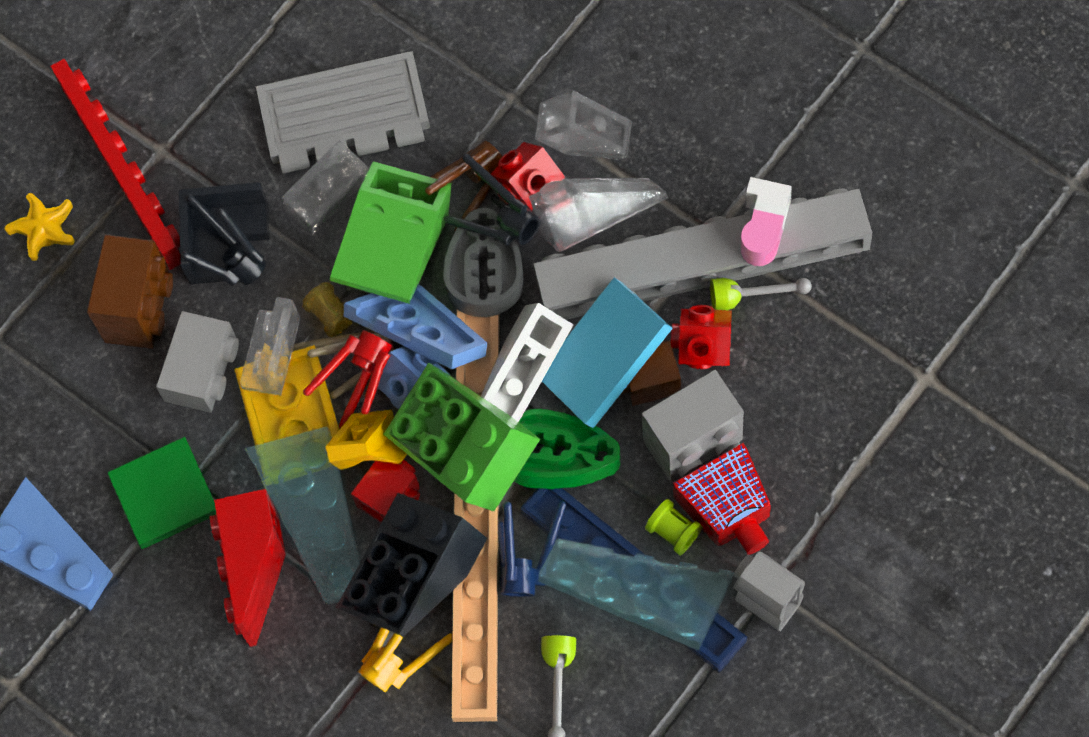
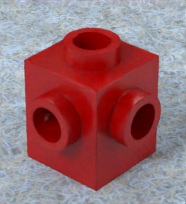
(526, 171)
(703, 337)

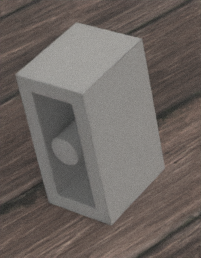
(197, 362)

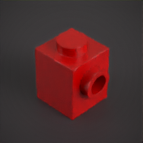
(381, 485)

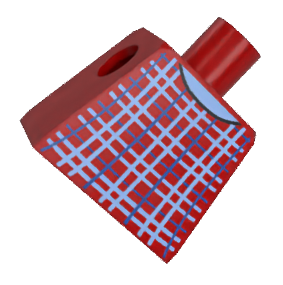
(727, 499)

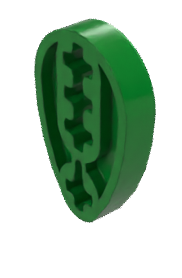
(577, 461)

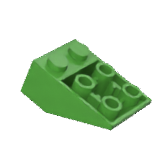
(391, 233)
(461, 438)

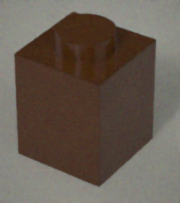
(656, 378)

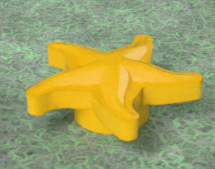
(42, 225)

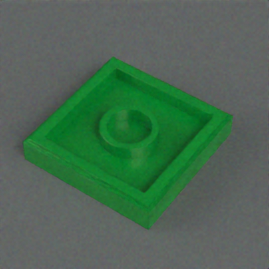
(163, 493)

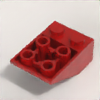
(251, 558)

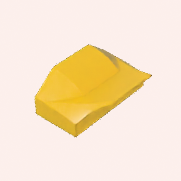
(363, 440)

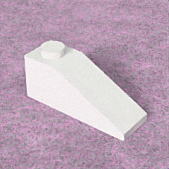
(525, 359)

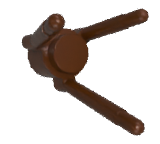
(486, 156)

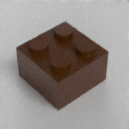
(130, 292)

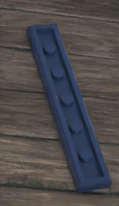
(585, 527)

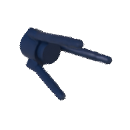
(517, 574)

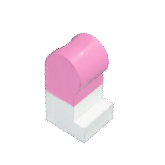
(763, 233)

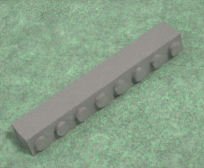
(691, 256)

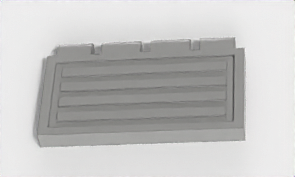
(347, 104)

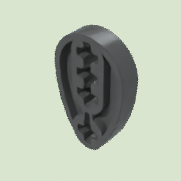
(463, 271)

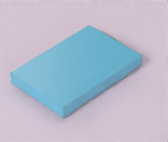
(605, 352)

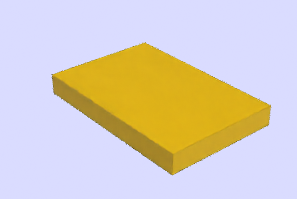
(292, 413)

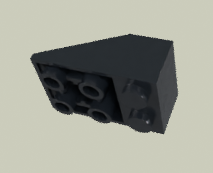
(411, 565)

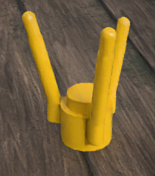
(382, 666)

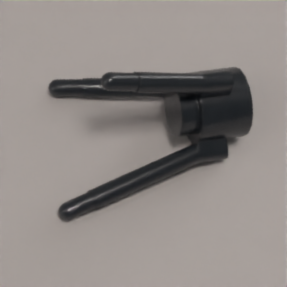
(514, 218)
(240, 259)

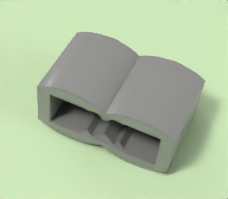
(768, 589)

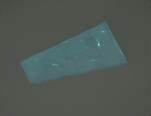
(311, 506)
(653, 594)

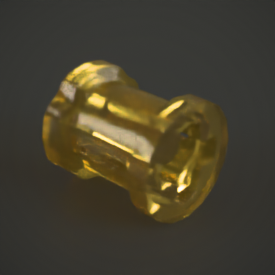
(327, 309)

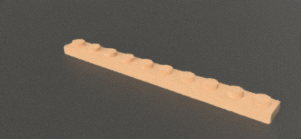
(477, 595)

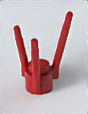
(371, 356)

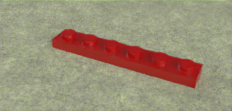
(127, 175)

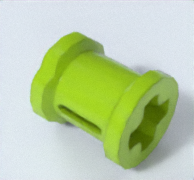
(673, 527)

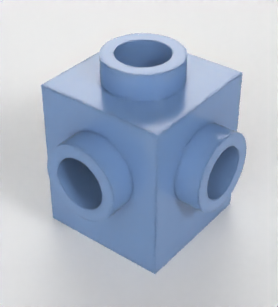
(402, 373)

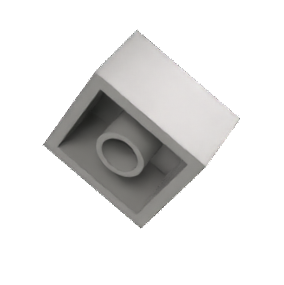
(693, 426)

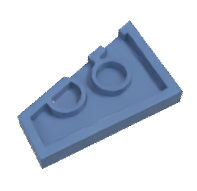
(420, 326)
(48, 550)

